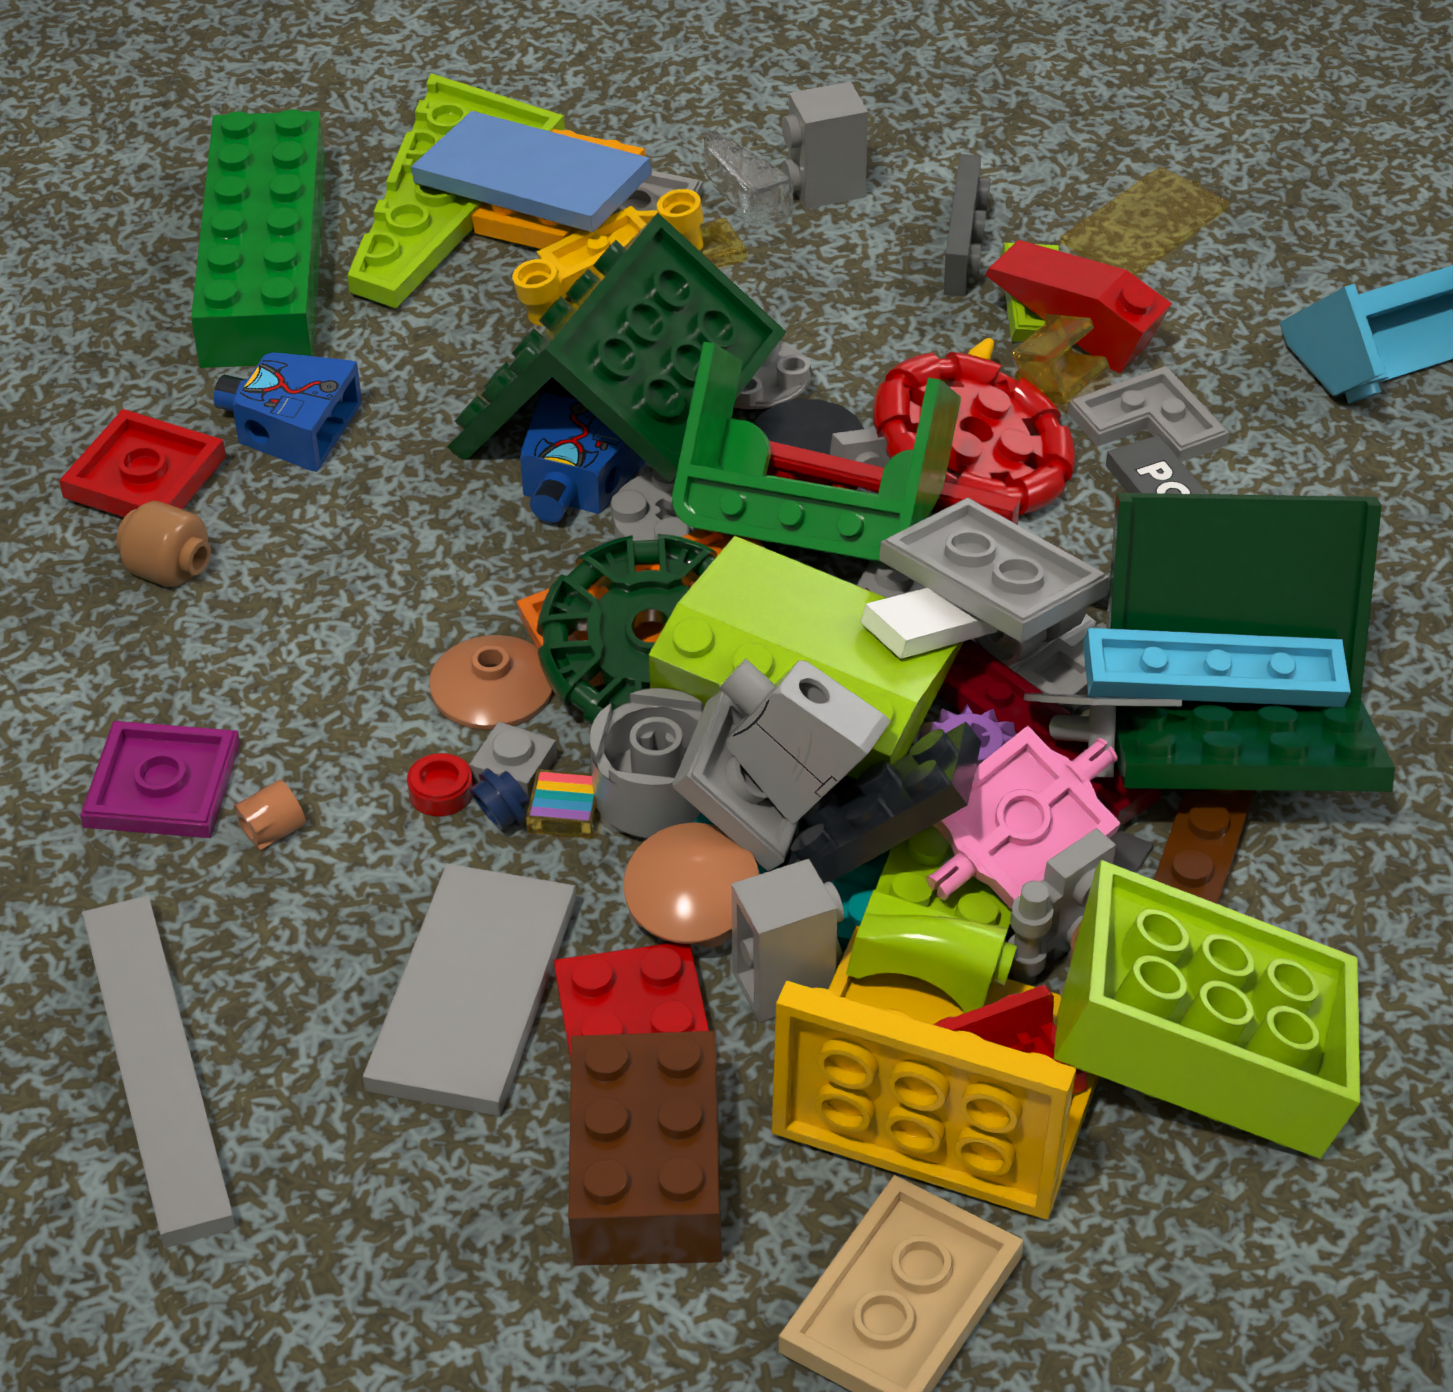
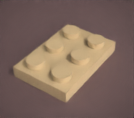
(901, 1294)

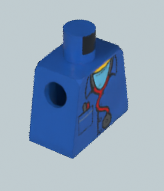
(292, 405)
(572, 459)

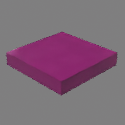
(160, 779)

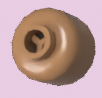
(163, 544)

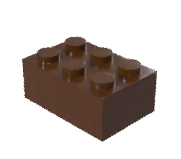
(644, 1149)

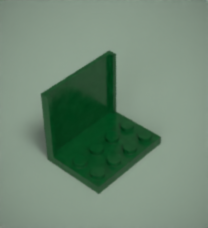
(630, 345)
(1259, 572)

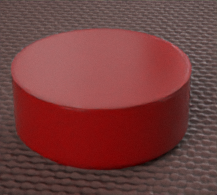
(439, 784)

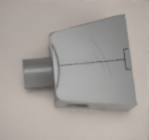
(798, 733)

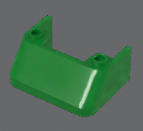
(727, 489)

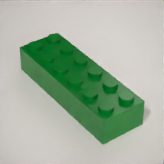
(259, 238)

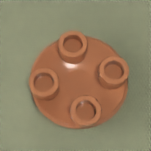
(683, 883)

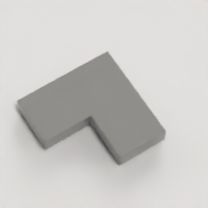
(1152, 403)

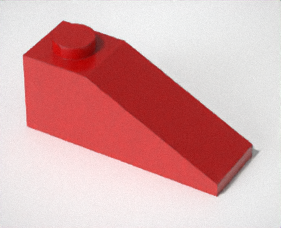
(1060, 283)

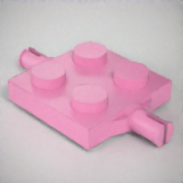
(1022, 814)

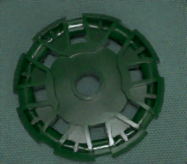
(612, 620)

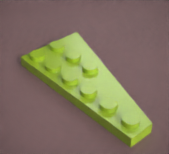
(420, 223)

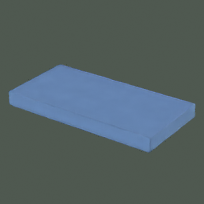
(532, 171)

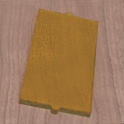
(1145, 221)

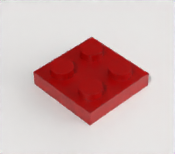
(142, 462)
(630, 992)

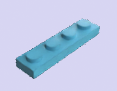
(1216, 667)

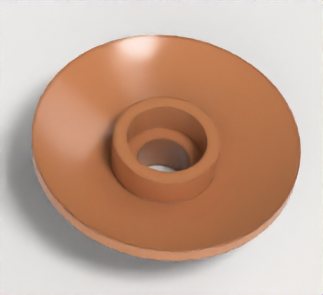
(490, 682)

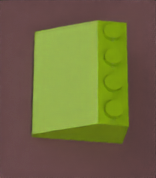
(784, 613)
(1212, 1011)

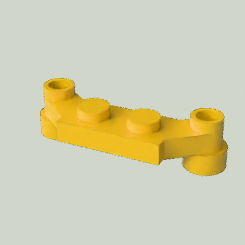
(562, 263)

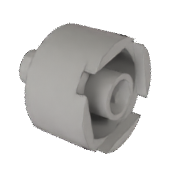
(638, 757)

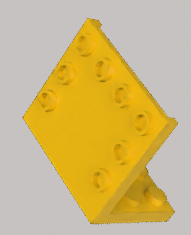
(889, 1088)

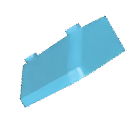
(1374, 335)

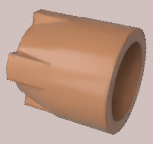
(270, 814)

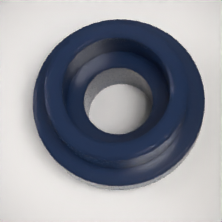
(500, 798)

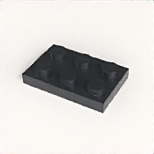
(889, 803)

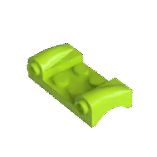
(919, 935)

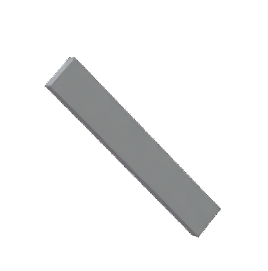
(158, 1073)

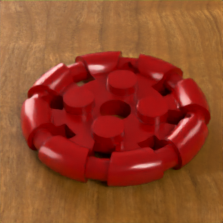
(991, 430)

